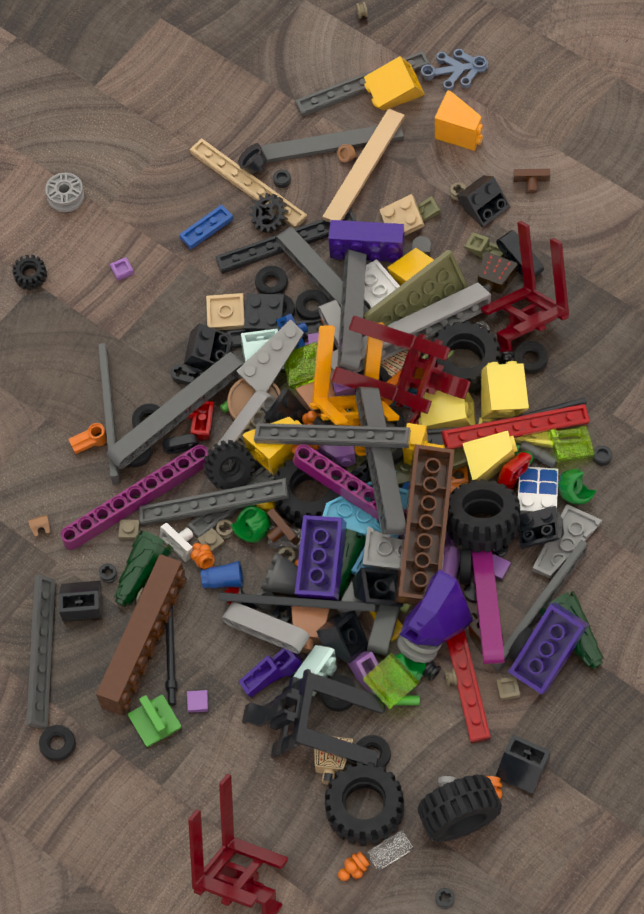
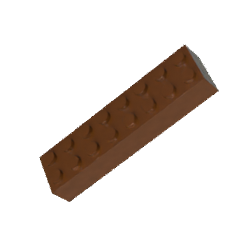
(425, 521)
(141, 635)

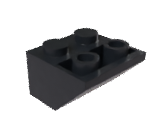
(483, 200)
(206, 347)
(540, 527)
(80, 601)
(523, 764)

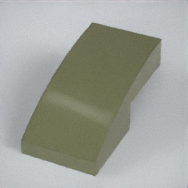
(428, 209)
(479, 244)

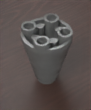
(280, 576)

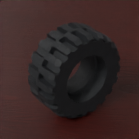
(472, 338)
(294, 508)
(483, 533)
(459, 808)
(364, 829)

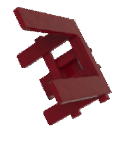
(532, 316)
(433, 376)
(225, 877)

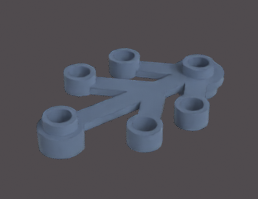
(457, 68)

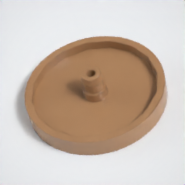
(240, 395)

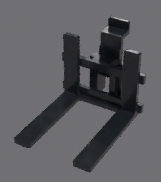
(299, 693)

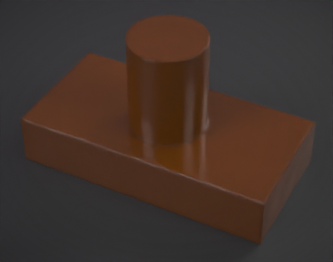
(531, 177)
(281, 529)

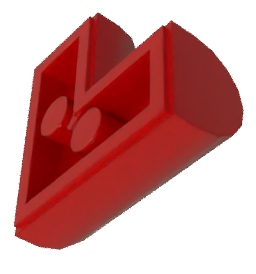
(202, 421)
(514, 469)

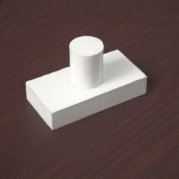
(177, 540)

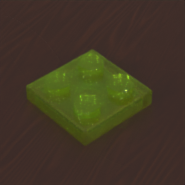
(301, 365)
(390, 680)

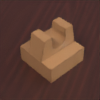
(37, 522)

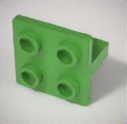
(154, 720)

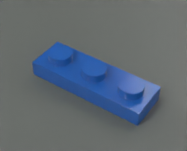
(206, 227)

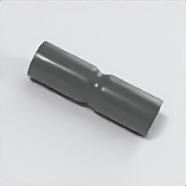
(538, 454)

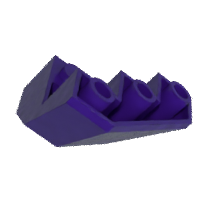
(439, 614)

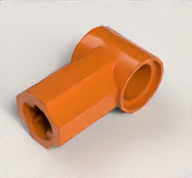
(87, 438)

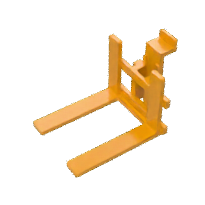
(335, 406)

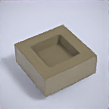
(128, 529)
(212, 539)
(508, 688)

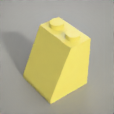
(503, 390)
(448, 411)
(489, 454)

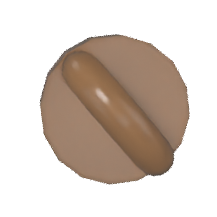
(346, 153)

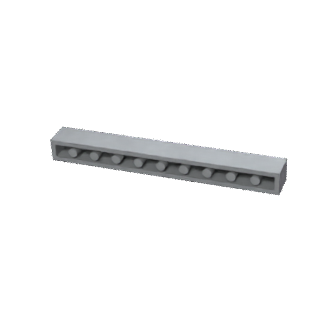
(430, 319)

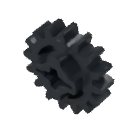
(276, 210)

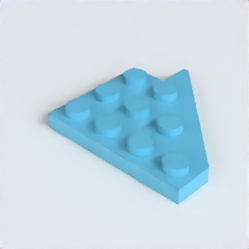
(355, 517)

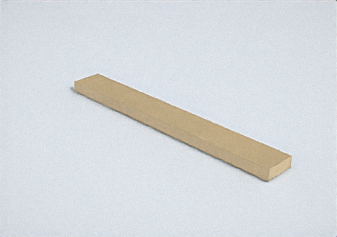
(364, 166)
(242, 179)

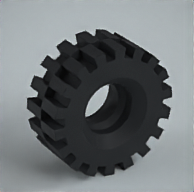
(236, 475)

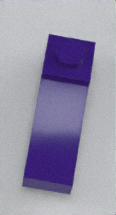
(270, 670)

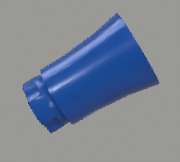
(223, 576)

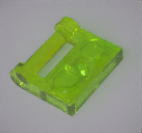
(572, 448)

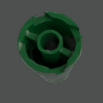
(352, 549)
(139, 566)
(587, 647)

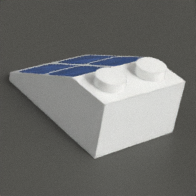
(538, 489)

